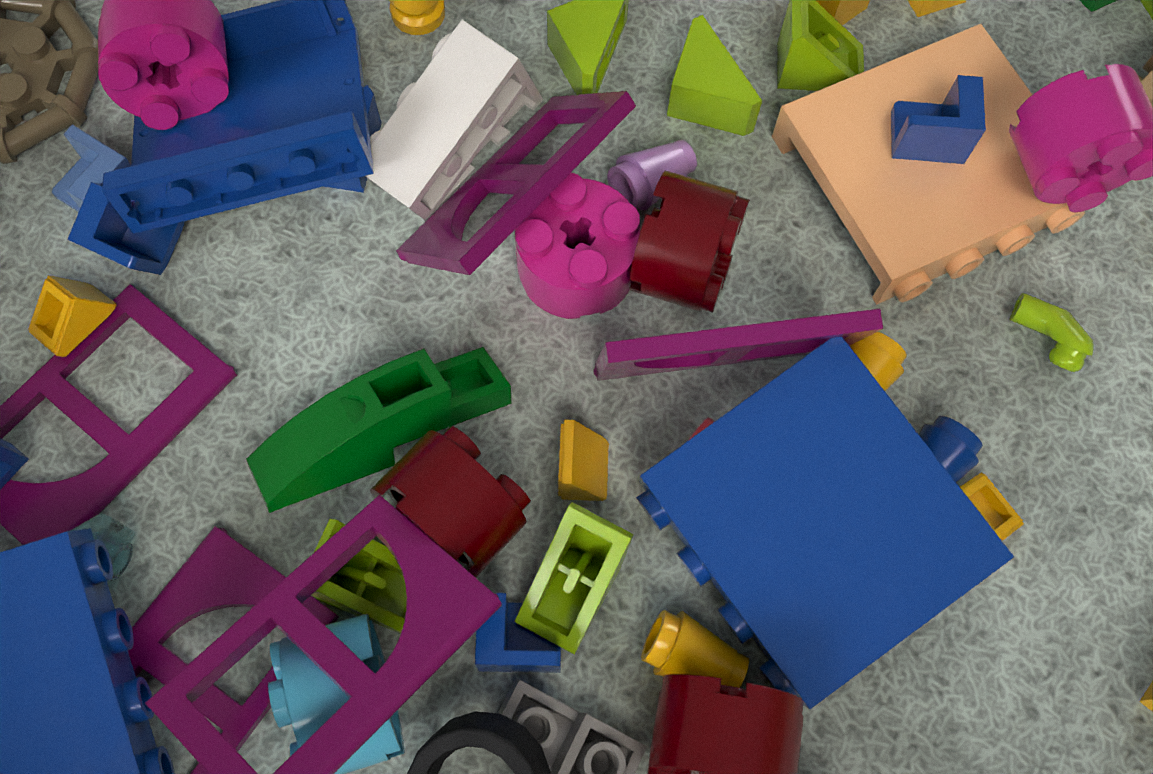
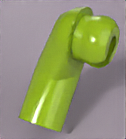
(1060, 325)

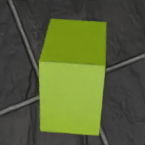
(585, 38)
(815, 49)
(711, 85)
(574, 577)
(366, 584)

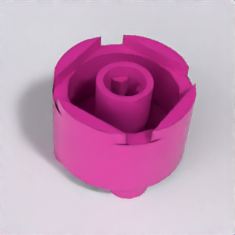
(163, 58)
(1085, 137)
(578, 248)

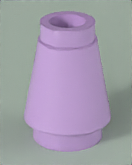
(640, 171)

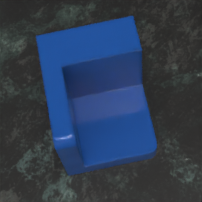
(942, 130)
(105, 233)
(512, 648)

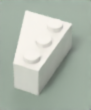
(448, 119)

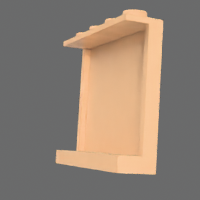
(916, 214)

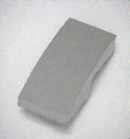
(570, 738)

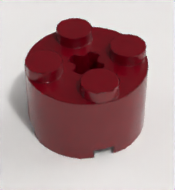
(687, 242)
(455, 498)
(724, 728)

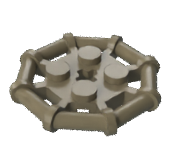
(39, 73)

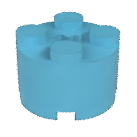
(309, 697)

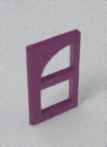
(439, 238)
(731, 344)
(51, 508)
(212, 578)
(440, 616)

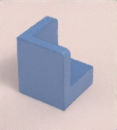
(94, 161)

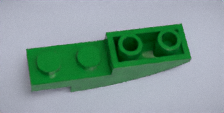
(362, 421)

